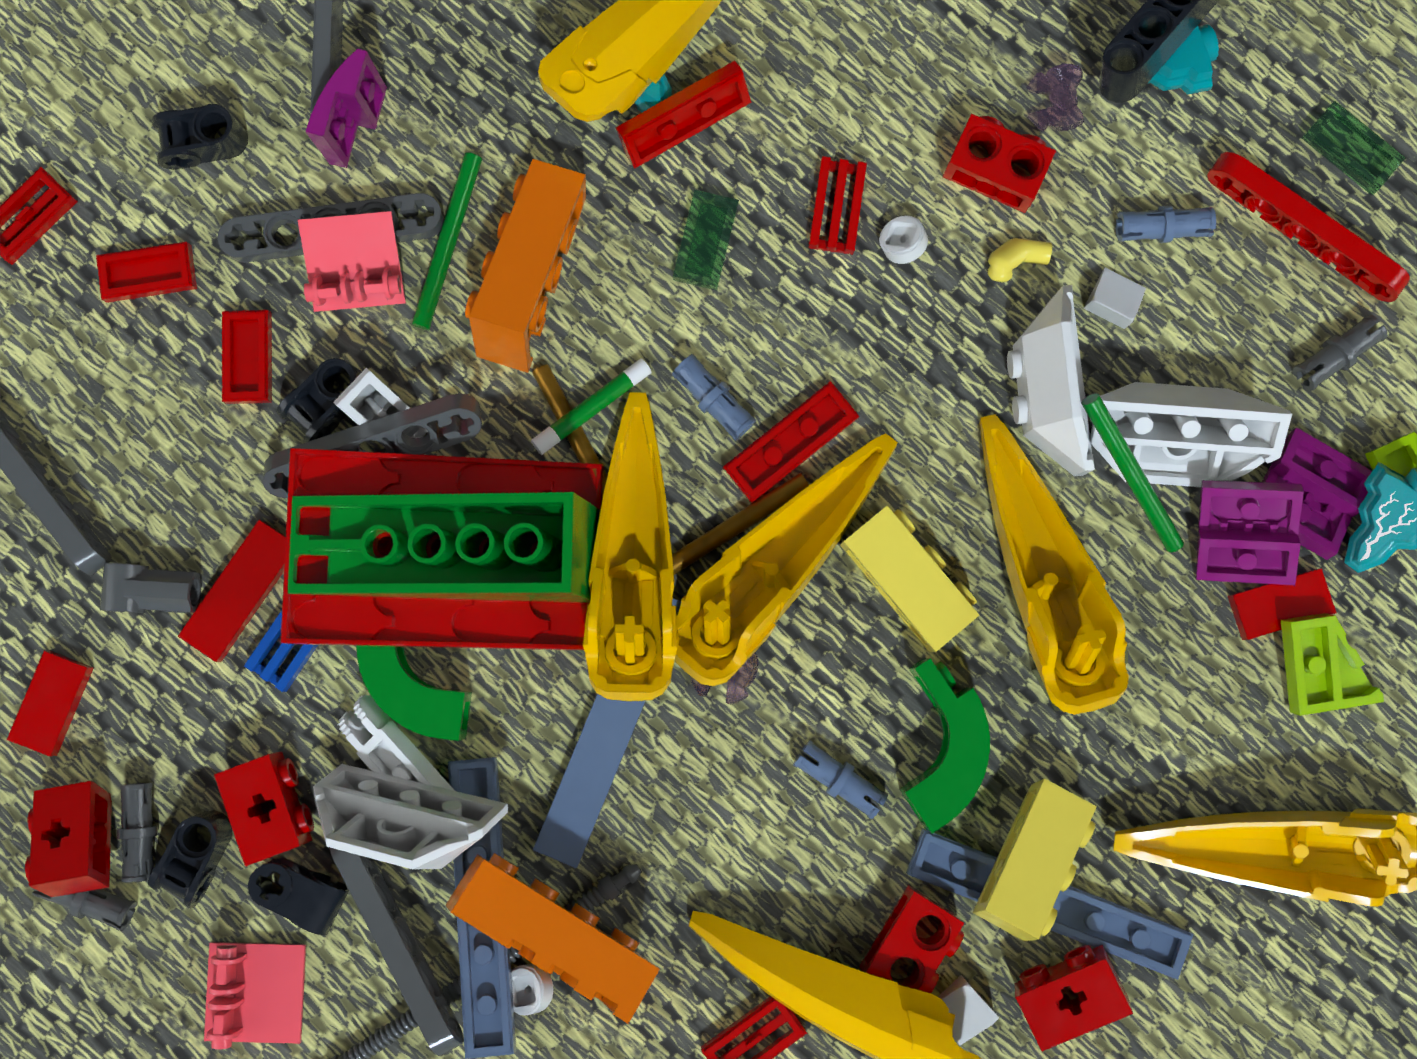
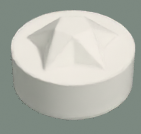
(903, 239)
(531, 989)

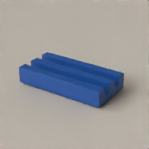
(268, 672)

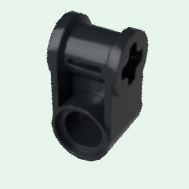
(189, 136)
(316, 399)
(189, 864)
(305, 897)

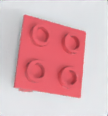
(351, 261)
(254, 993)

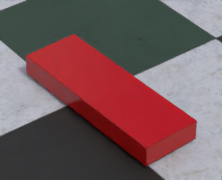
(684, 114)
(790, 442)
(237, 593)

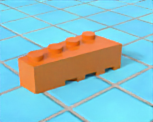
(525, 264)
(553, 935)

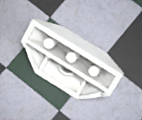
(1052, 385)
(1194, 432)
(400, 818)

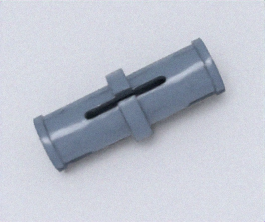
(1165, 224)
(713, 397)
(840, 779)

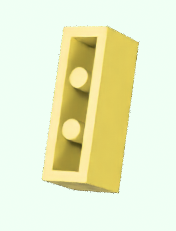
(911, 578)
(1036, 861)

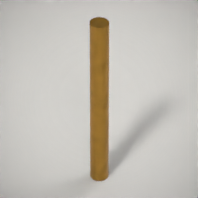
(560, 406)
(738, 523)

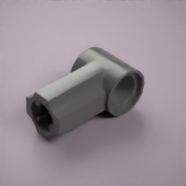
(141, 589)

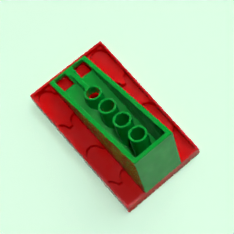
(438, 550)

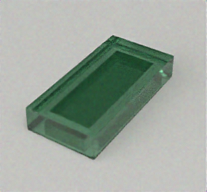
(1353, 148)
(705, 240)

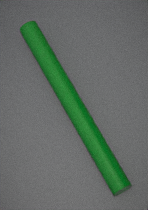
(447, 241)
(1132, 472)

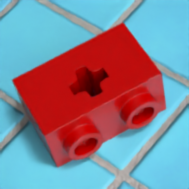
(253, 784)
(69, 839)
(1058, 1018)

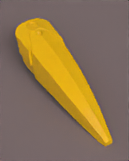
(620, 54)
(631, 575)
(760, 576)
(1060, 593)
(1299, 853)
(840, 1000)

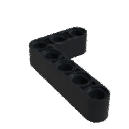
(1147, 45)

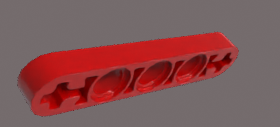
(1312, 227)

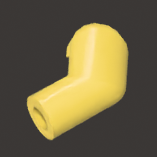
(1015, 252)

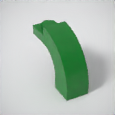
(408, 698)
(964, 754)

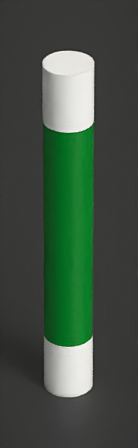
(591, 406)

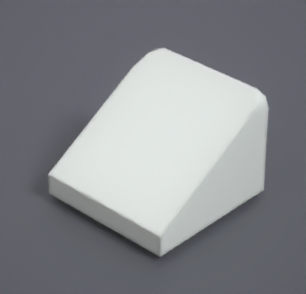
(1115, 298)
(970, 1010)

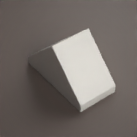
(370, 400)

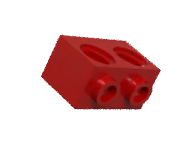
(994, 174)
(900, 940)

